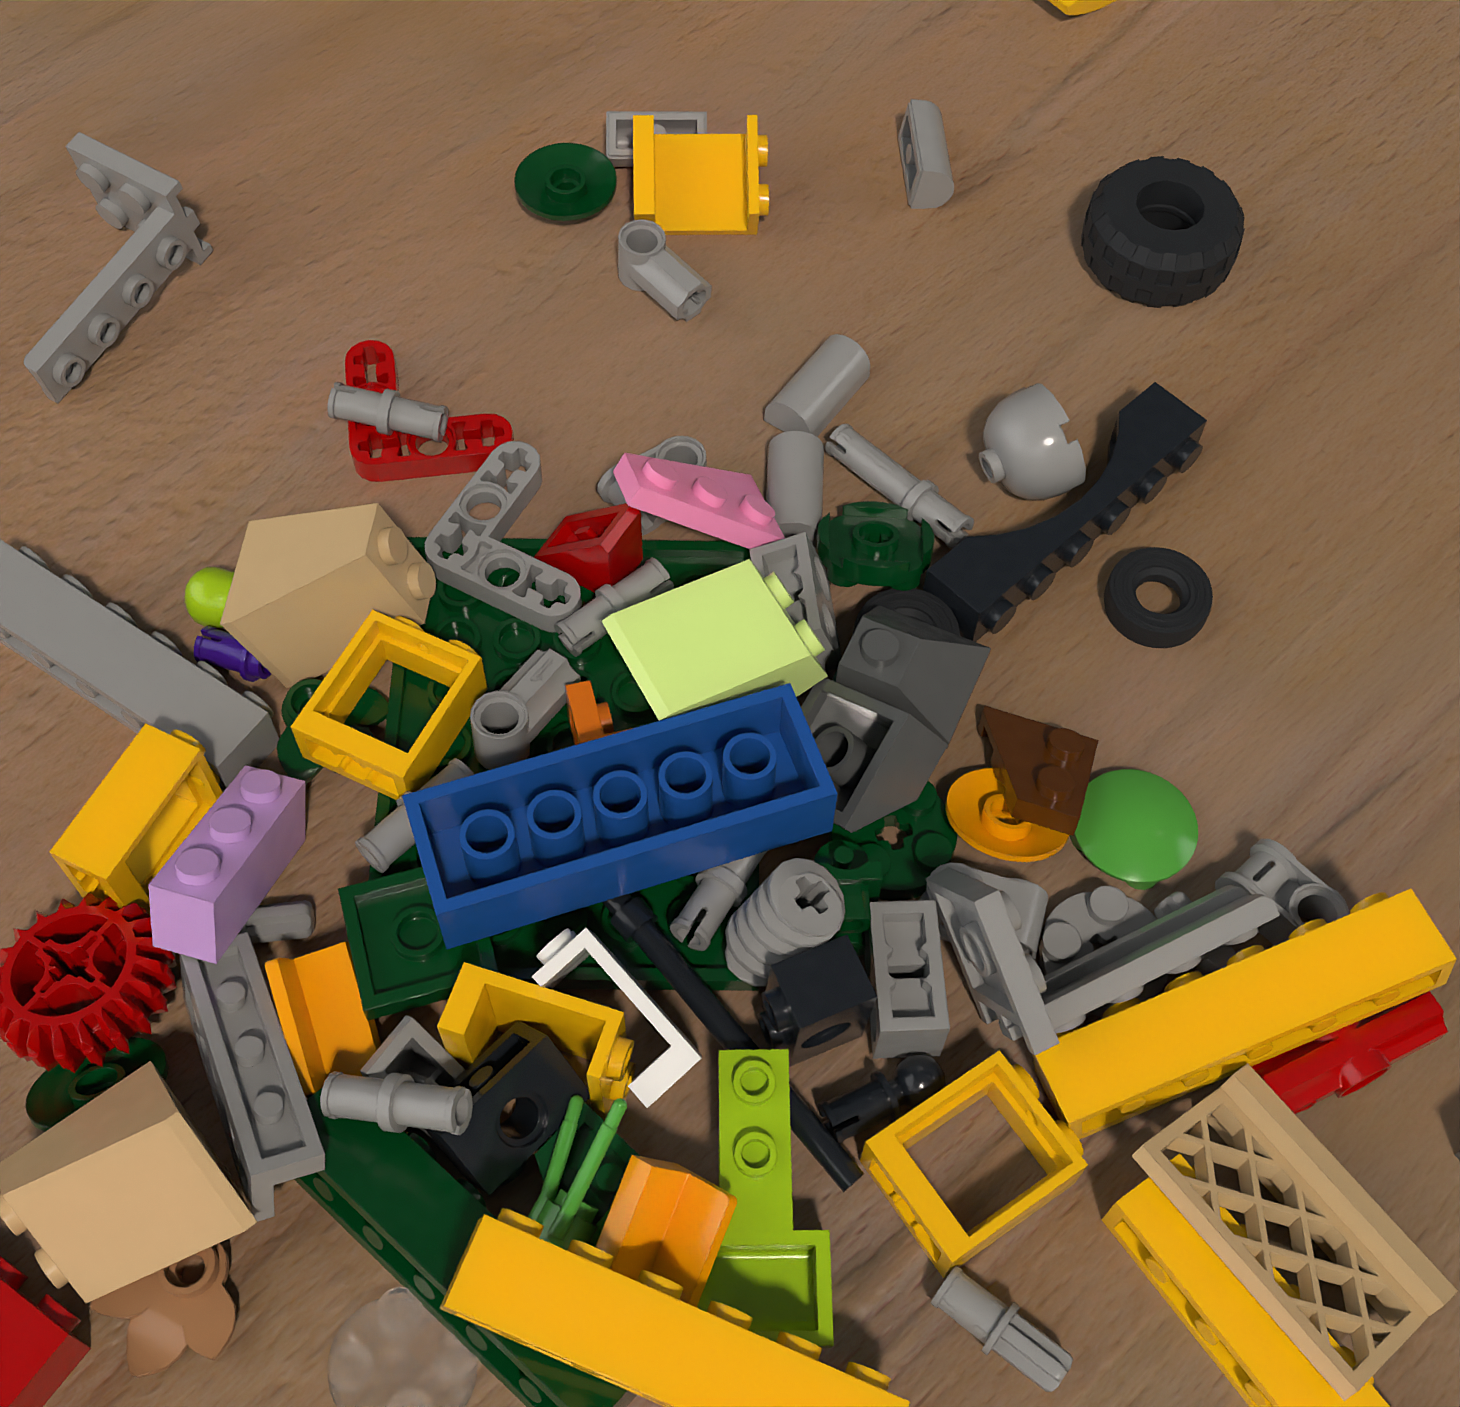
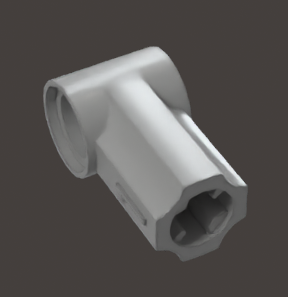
(653, 267)
(521, 707)

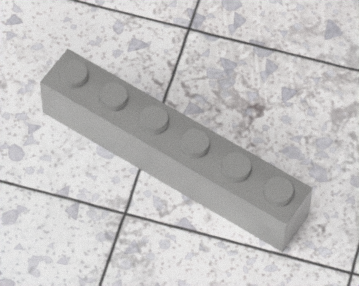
(124, 669)

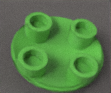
(1136, 827)

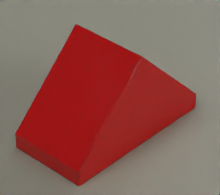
(596, 545)

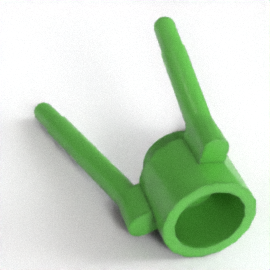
(568, 1214)

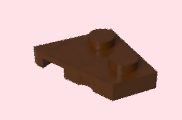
(1040, 768)

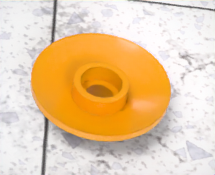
(983, 820)

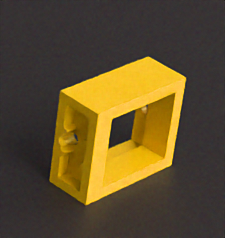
(368, 760)
(138, 817)
(916, 1200)

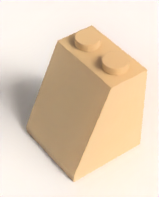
(314, 581)
(120, 1189)

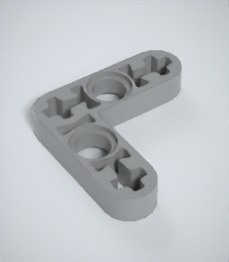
(486, 553)

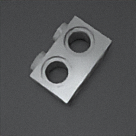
(807, 583)
(908, 979)

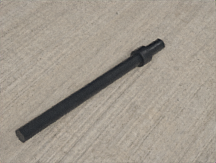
(636, 923)

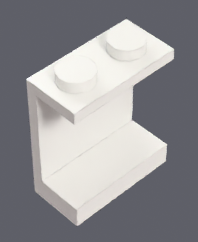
(567, 952)

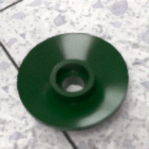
(565, 181)
(62, 1092)

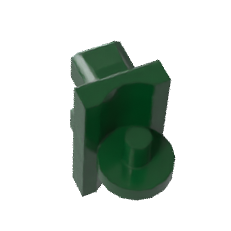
(859, 882)

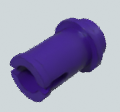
(228, 653)

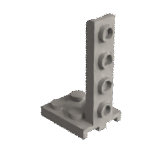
(164, 235)
(1037, 1006)

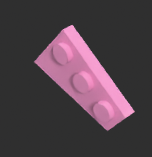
(699, 498)

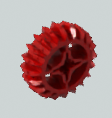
(82, 983)

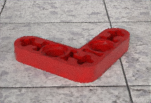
(391, 464)

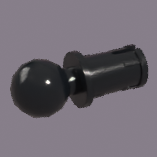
(880, 1100)

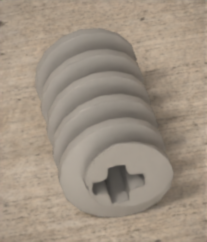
(782, 918)

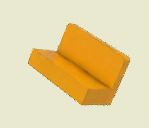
(322, 1014)
(666, 1224)

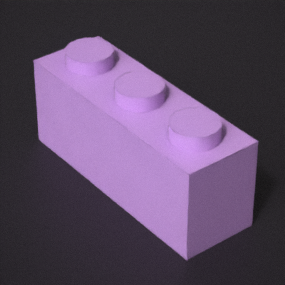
(227, 864)

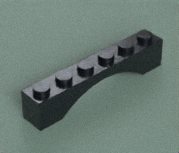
(993, 574)

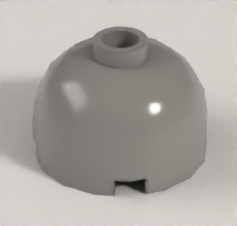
(1029, 447)

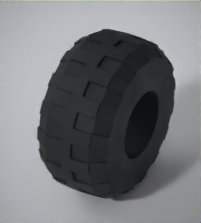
(1162, 232)

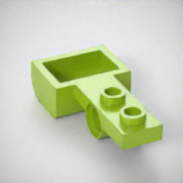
(763, 1263)

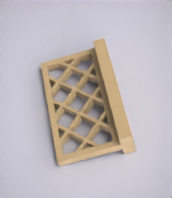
(1316, 1202)

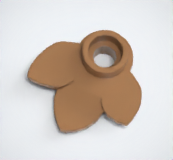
(174, 1315)

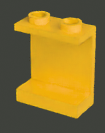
(700, 179)
(493, 1002)

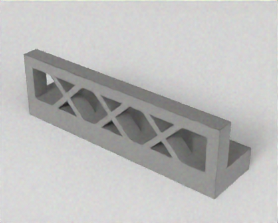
(250, 1073)

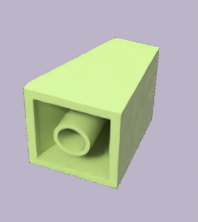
(716, 641)

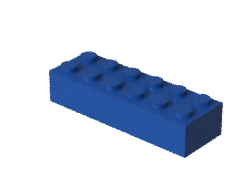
(620, 814)

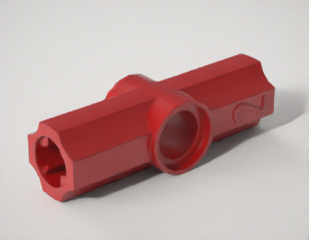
(1353, 1054)

